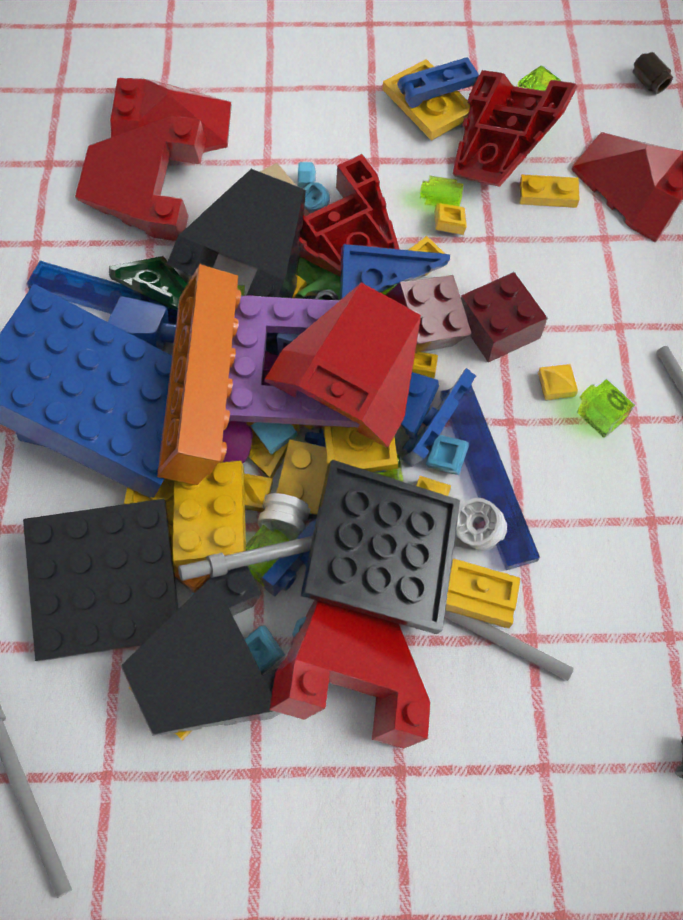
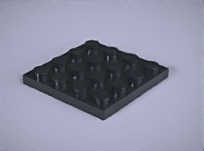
(382, 548)
(99, 578)

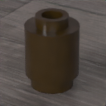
(652, 72)

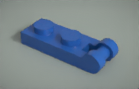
(437, 81)

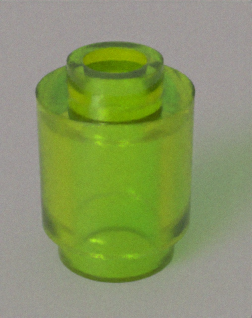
(441, 191)

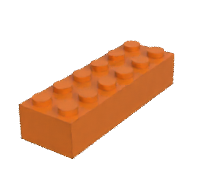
(200, 377)

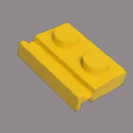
(482, 593)

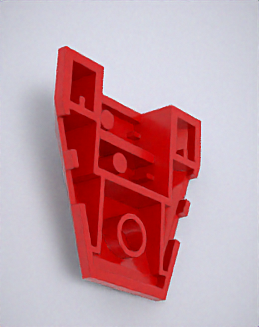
(147, 101)
(506, 125)
(635, 179)

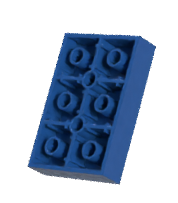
(84, 389)

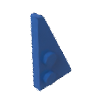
(436, 420)

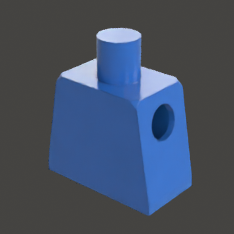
(144, 321)

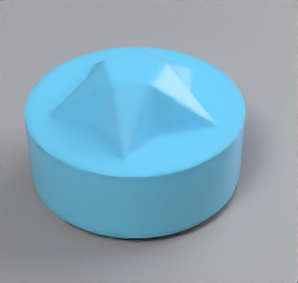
(316, 197)

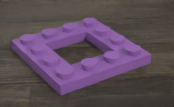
(267, 404)

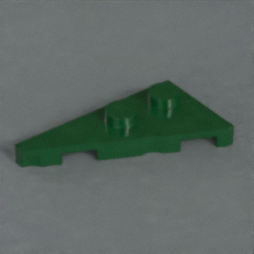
(151, 278)

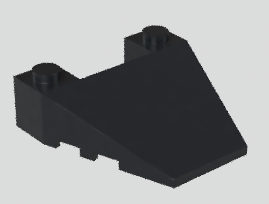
(251, 224)
(199, 664)

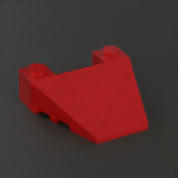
(129, 170)
(353, 220)
(360, 656)

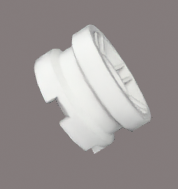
(474, 512)
(284, 514)

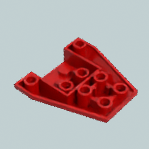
(355, 361)

